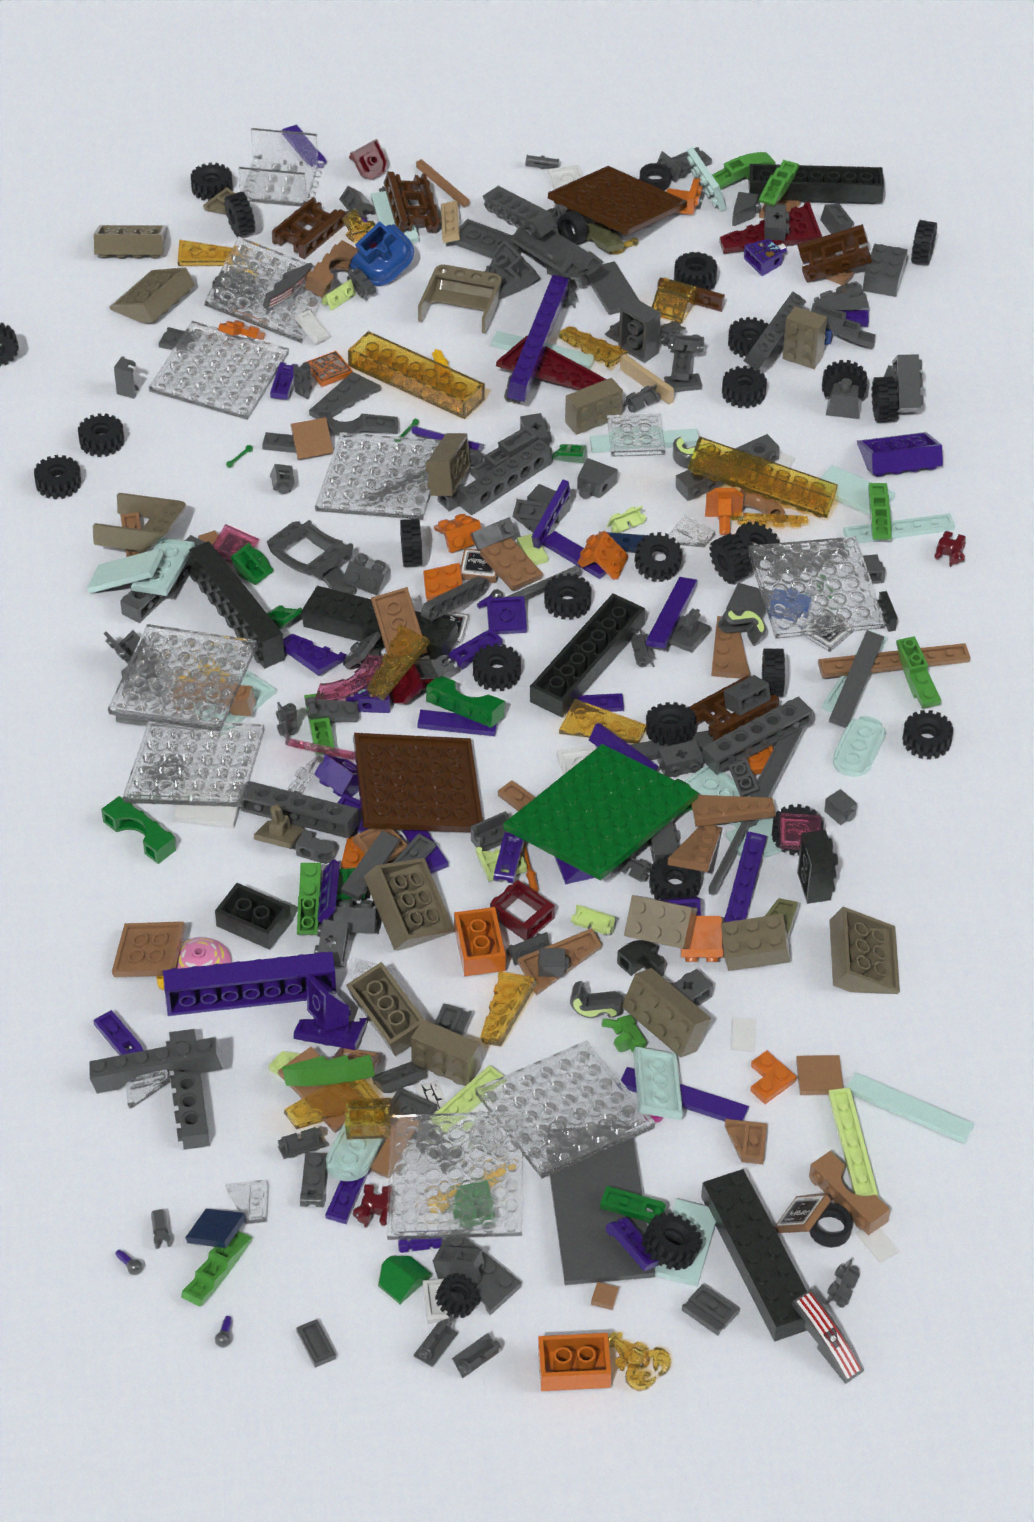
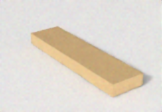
(450, 221)
(646, 378)

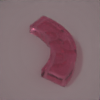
(345, 688)
(320, 748)

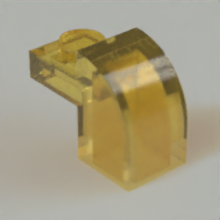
(355, 226)

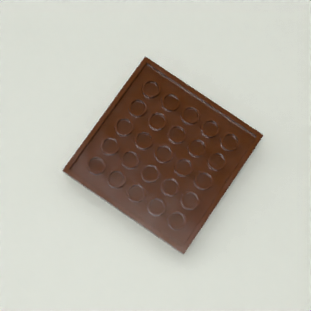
(617, 200)
(417, 782)

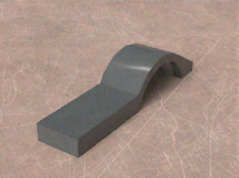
(364, 422)

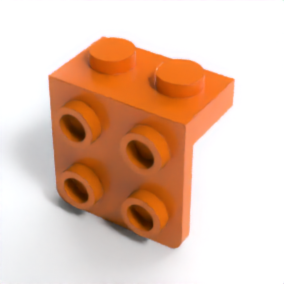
(692, 196)
(458, 531)
(605, 552)
(705, 940)

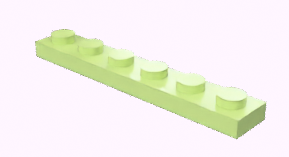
(852, 1142)

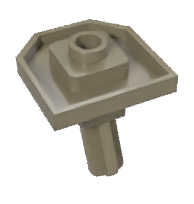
(279, 830)

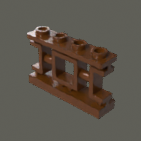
(400, 207)
(315, 236)
(846, 241)
(716, 704)

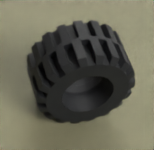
(696, 270)

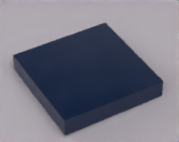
(215, 1228)

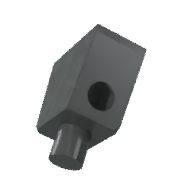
(844, 400)
(596, 479)

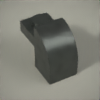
(638, 955)

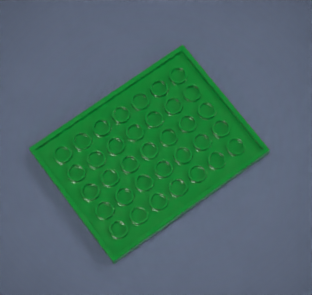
(600, 811)

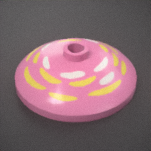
(209, 952)

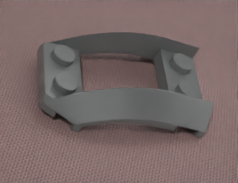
(333, 548)

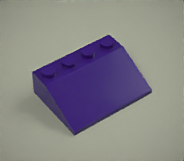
(901, 453)

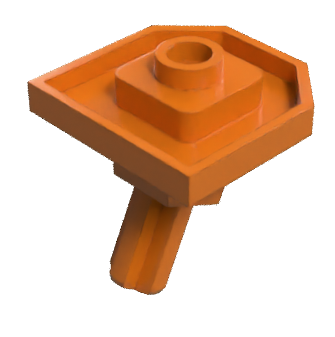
(721, 504)

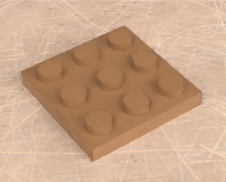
(148, 948)

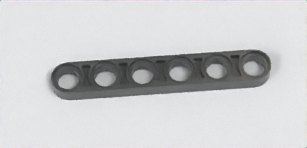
(454, 598)

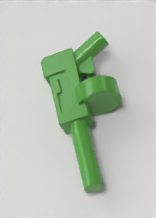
(629, 1033)

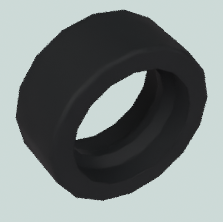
(656, 169)
(578, 223)
(836, 1239)

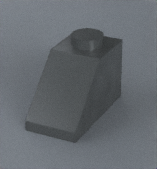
(745, 208)
(493, 533)

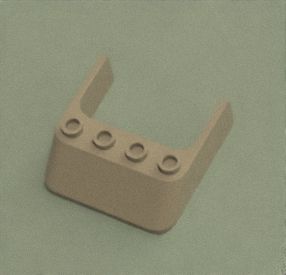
(462, 288)
(161, 515)

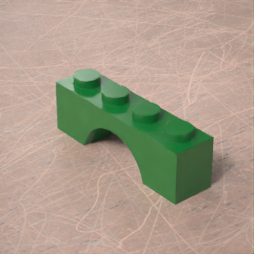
(484, 709)
(124, 816)

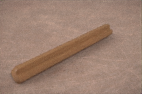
(442, 183)

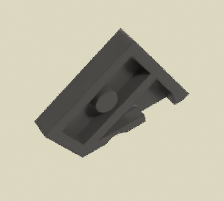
(529, 513)

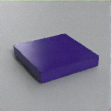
(506, 615)

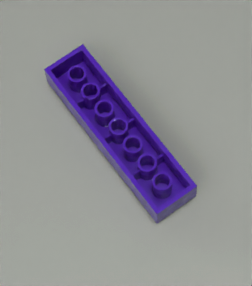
(245, 983)

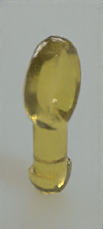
(633, 242)

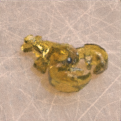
(638, 1357)

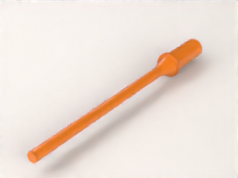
(530, 873)

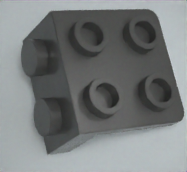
(365, 573)
(126, 647)

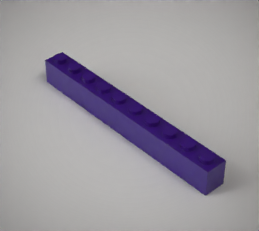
(538, 338)

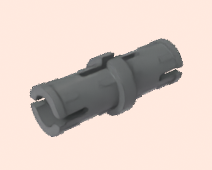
(541, 161)

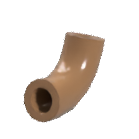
(766, 506)

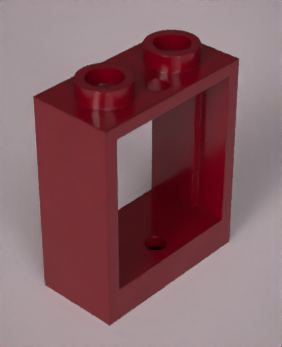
(528, 929)

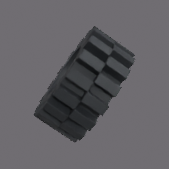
(462, 1286)

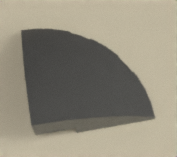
(512, 268)
(845, 298)

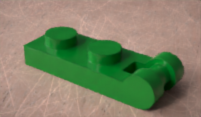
(631, 1204)

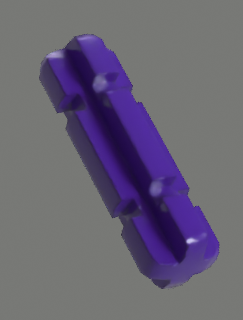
(418, 1244)

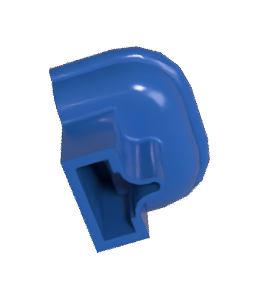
(383, 254)

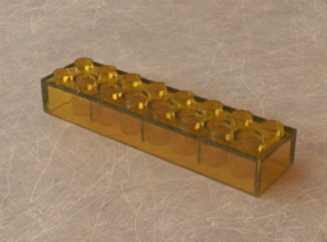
(416, 374)
(762, 477)

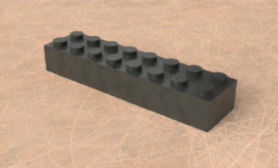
(824, 183)
(236, 603)
(356, 620)
(587, 655)
(756, 1251)

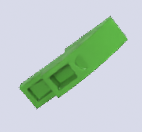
(739, 168)
(916, 672)
(308, 898)

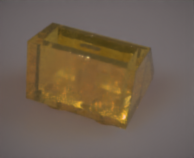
(674, 299)
(368, 1118)

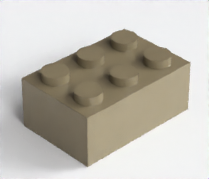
(804, 337)
(591, 405)
(660, 922)
(755, 942)
(445, 1053)

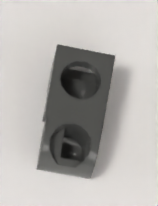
(314, 848)

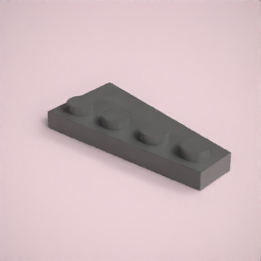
(345, 395)
(496, 1282)

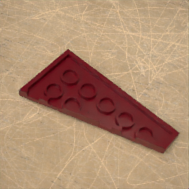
(802, 228)
(553, 368)

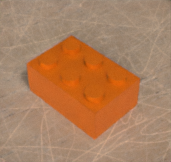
(479, 941)
(574, 1362)

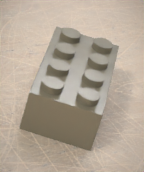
(448, 464)
(386, 1007)
(666, 1012)

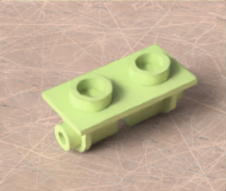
(339, 295)
(619, 521)
(588, 917)

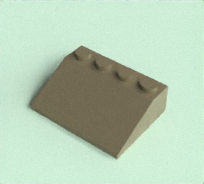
(130, 240)
(154, 294)
(408, 903)
(863, 953)

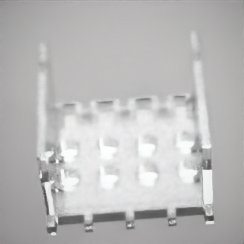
(281, 168)

